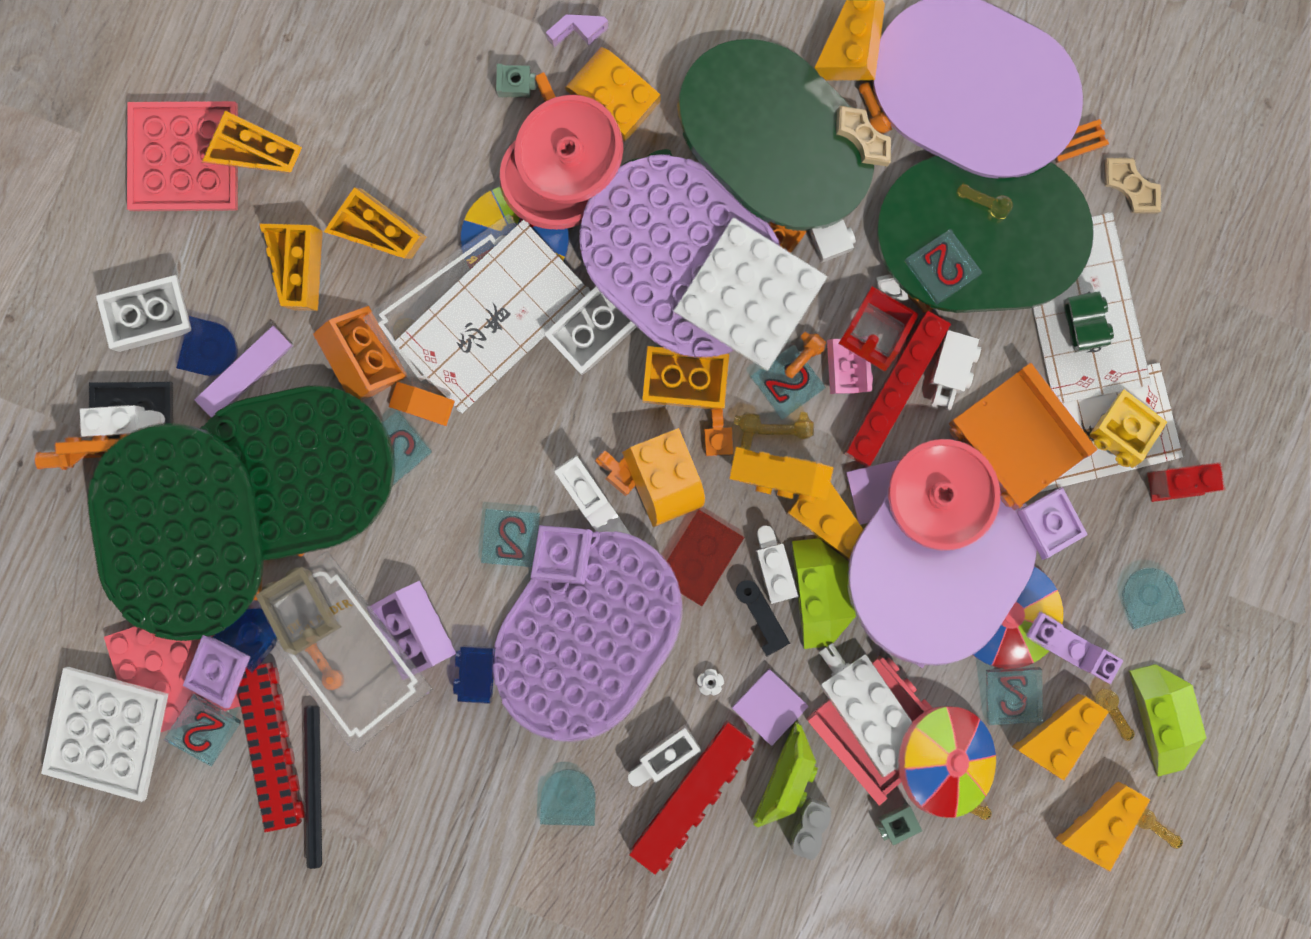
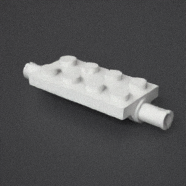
(867, 708)

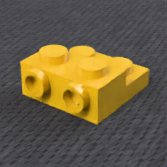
(1127, 430)

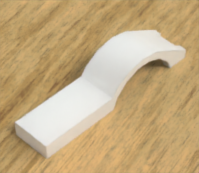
(589, 497)

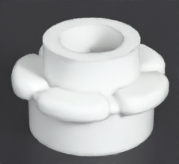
(705, 688)

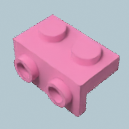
(847, 370)

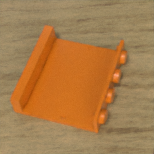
(1023, 435)

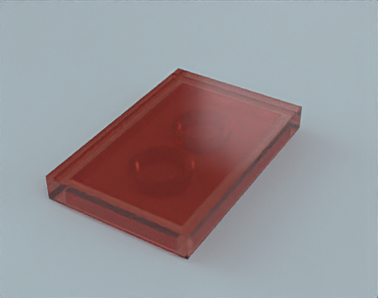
(702, 556)

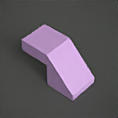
(587, 27)

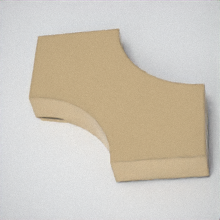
(872, 145)
(1141, 194)

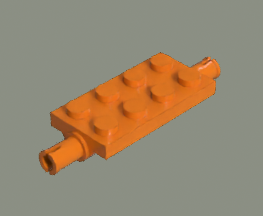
(73, 450)

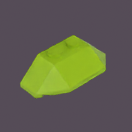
(821, 592)
(1168, 717)
(788, 779)

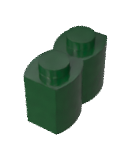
(1088, 322)

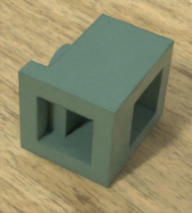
(507, 88)
(907, 829)

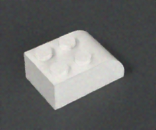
(144, 314)
(589, 331)

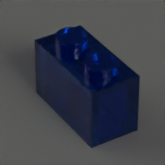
(475, 674)

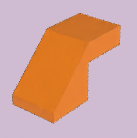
(421, 403)

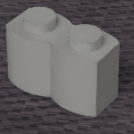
(807, 836)

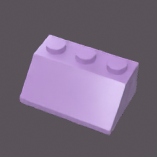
(415, 626)

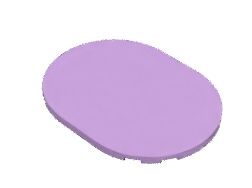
(978, 87)
(651, 238)
(932, 601)
(585, 653)

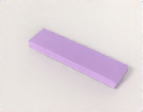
(244, 371)

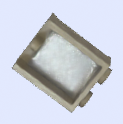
(297, 610)

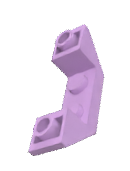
(1074, 649)

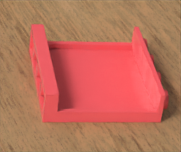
(843, 743)

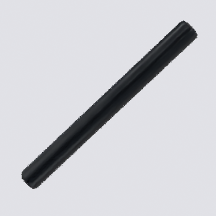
(313, 786)

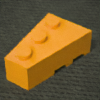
(853, 42)
(249, 146)
(374, 225)
(295, 263)
(782, 474)
(829, 521)
(1063, 736)
(1106, 825)

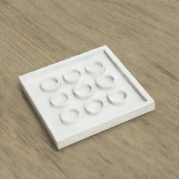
(750, 294)
(104, 733)

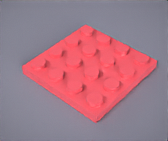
(166, 156)
(157, 665)

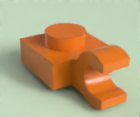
(718, 439)
(619, 472)

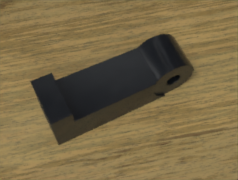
(751, 595)

